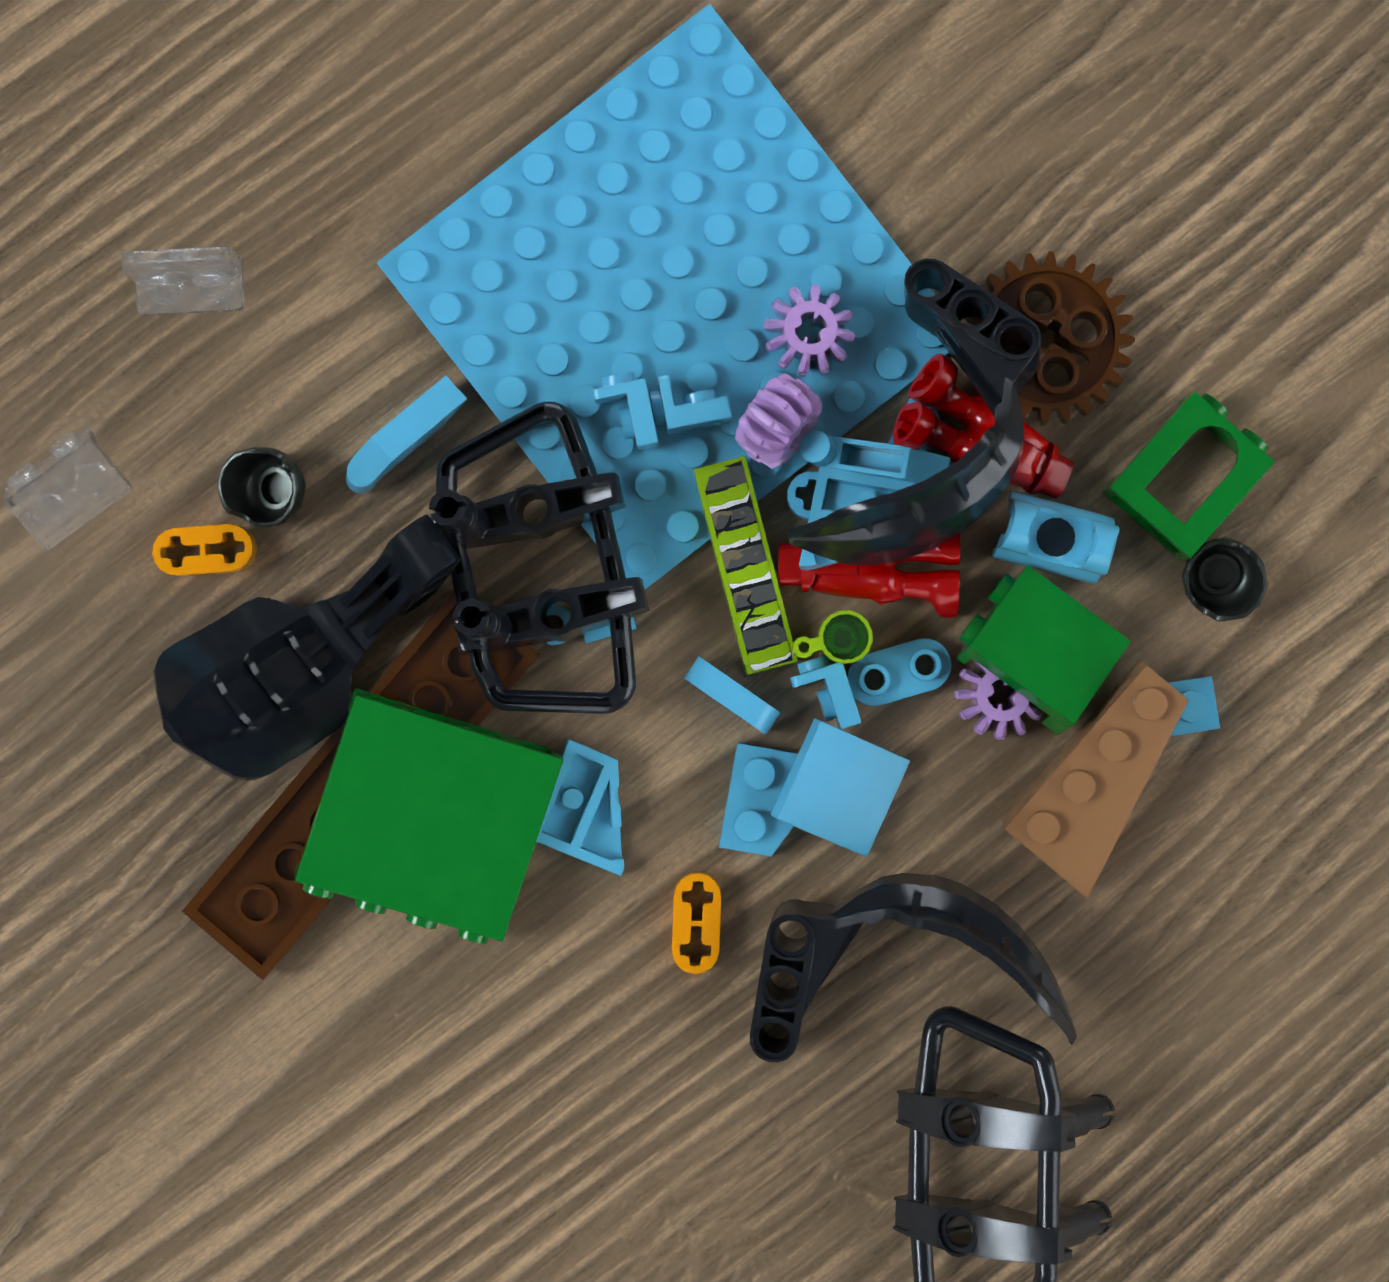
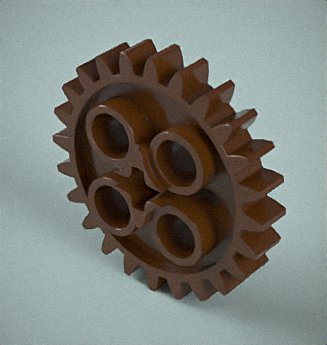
(1072, 298)

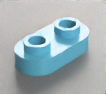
(899, 672)

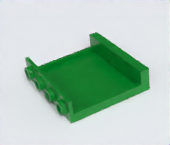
(428, 817)

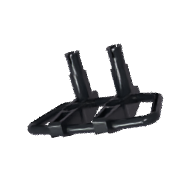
(500, 520)
(1000, 1123)

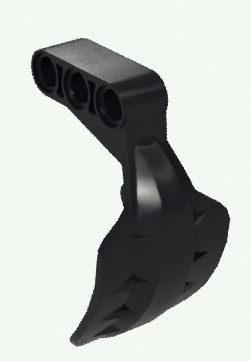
(950, 501)
(280, 674)
(913, 900)

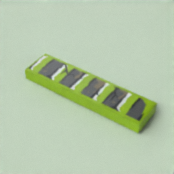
(745, 564)

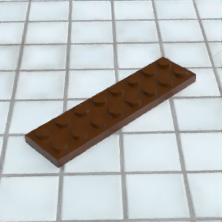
(253, 895)

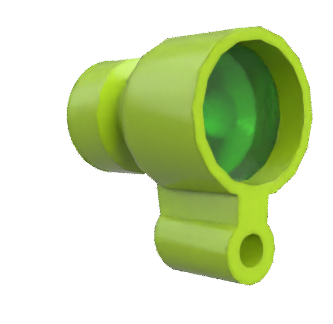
(841, 638)

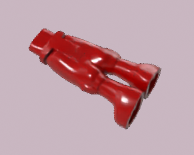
(917, 426)
(881, 582)

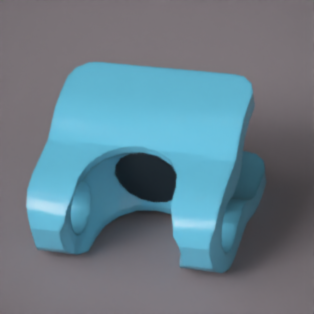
(1057, 538)

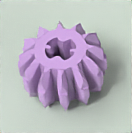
(825, 339)
(778, 420)
(979, 694)

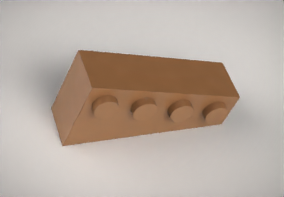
(1094, 782)

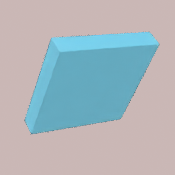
(840, 787)

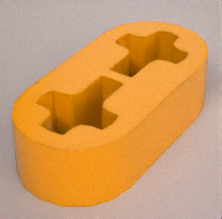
(204, 538)
(710, 923)

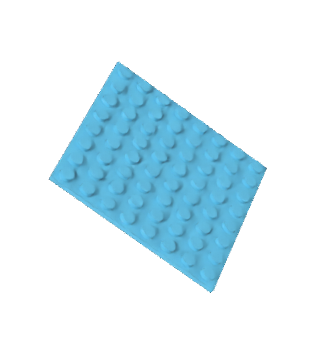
(654, 248)

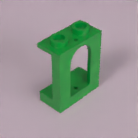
(1129, 486)

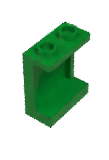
(1043, 646)

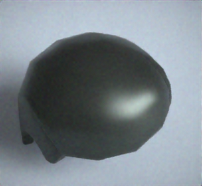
(261, 486)
(1225, 579)

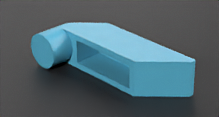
(403, 435)
(871, 457)

